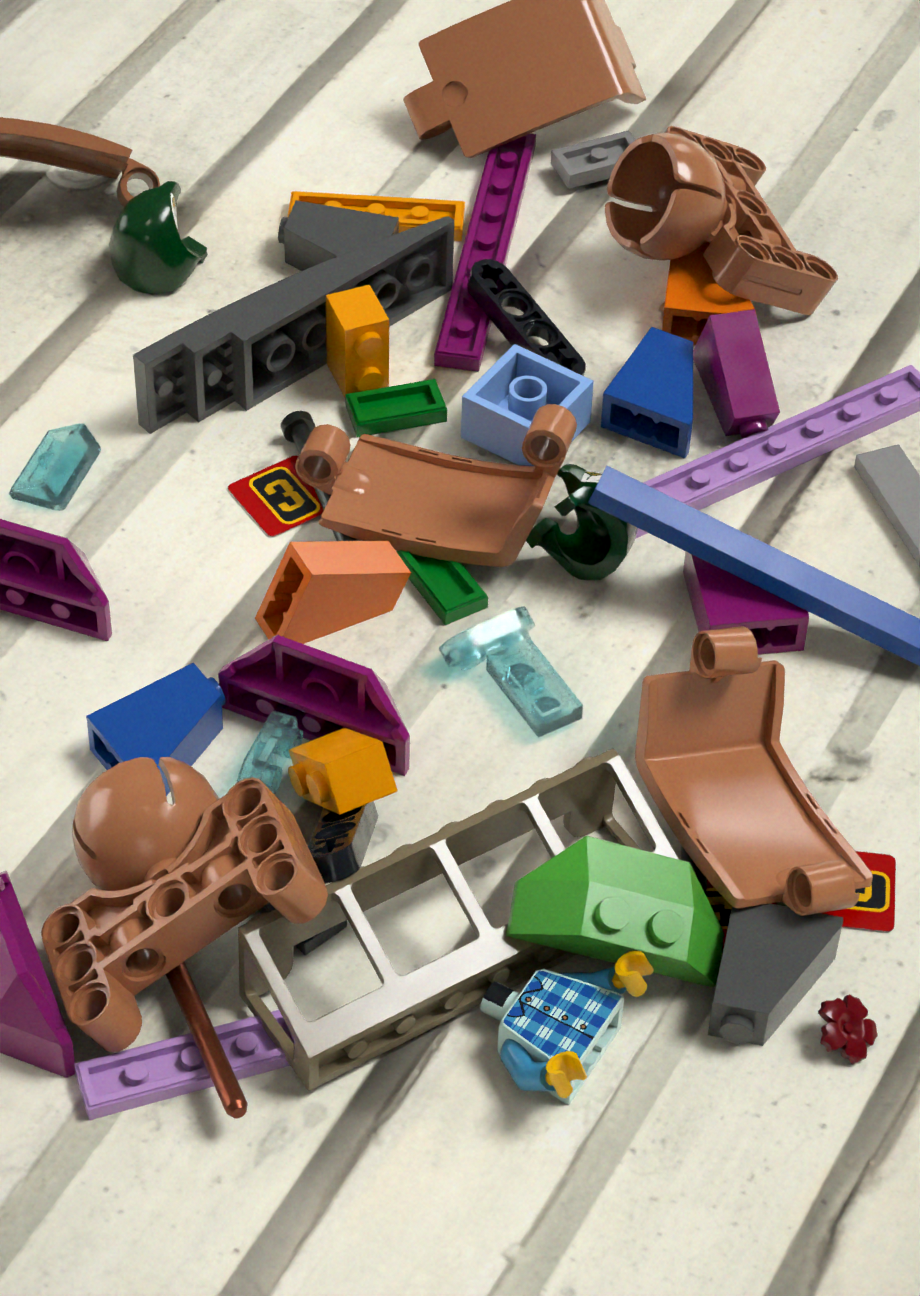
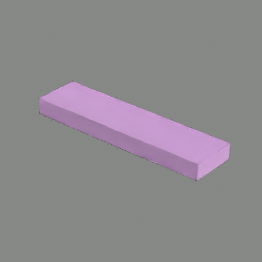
(174, 1067)

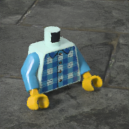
(562, 1023)

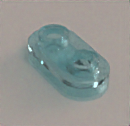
(472, 645)
(271, 750)

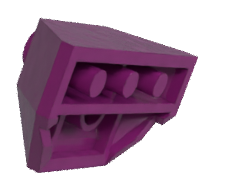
(51, 581)
(318, 691)
(28, 1009)

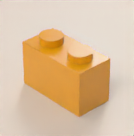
(357, 340)
(341, 771)

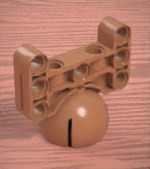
(709, 194)
(167, 884)

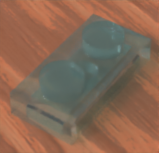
(534, 687)

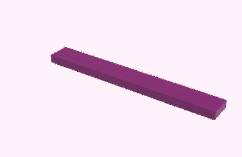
(487, 237)

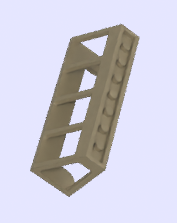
(457, 980)

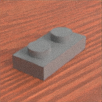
(590, 160)

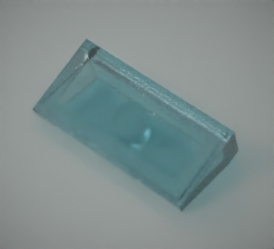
(57, 467)

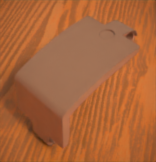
(521, 71)
(73, 151)
(433, 499)
(729, 788)

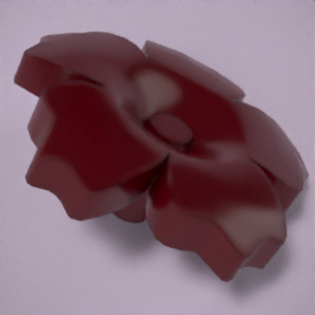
(847, 1028)

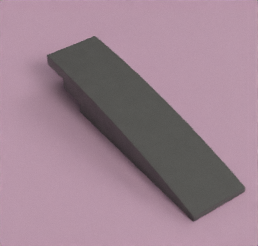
(281, 330)

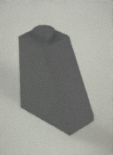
(324, 232)
(768, 968)

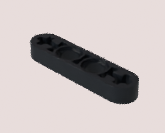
(496, 287)
(342, 841)

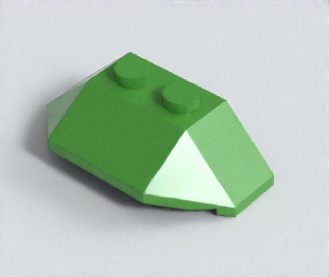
(619, 900)

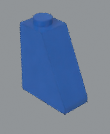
(654, 394)
(164, 719)

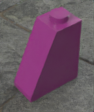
(736, 373)
(728, 602)

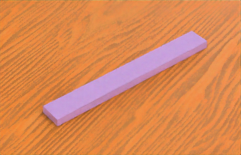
(792, 441)

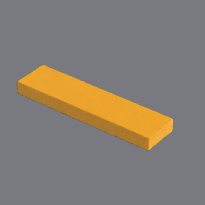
(411, 211)

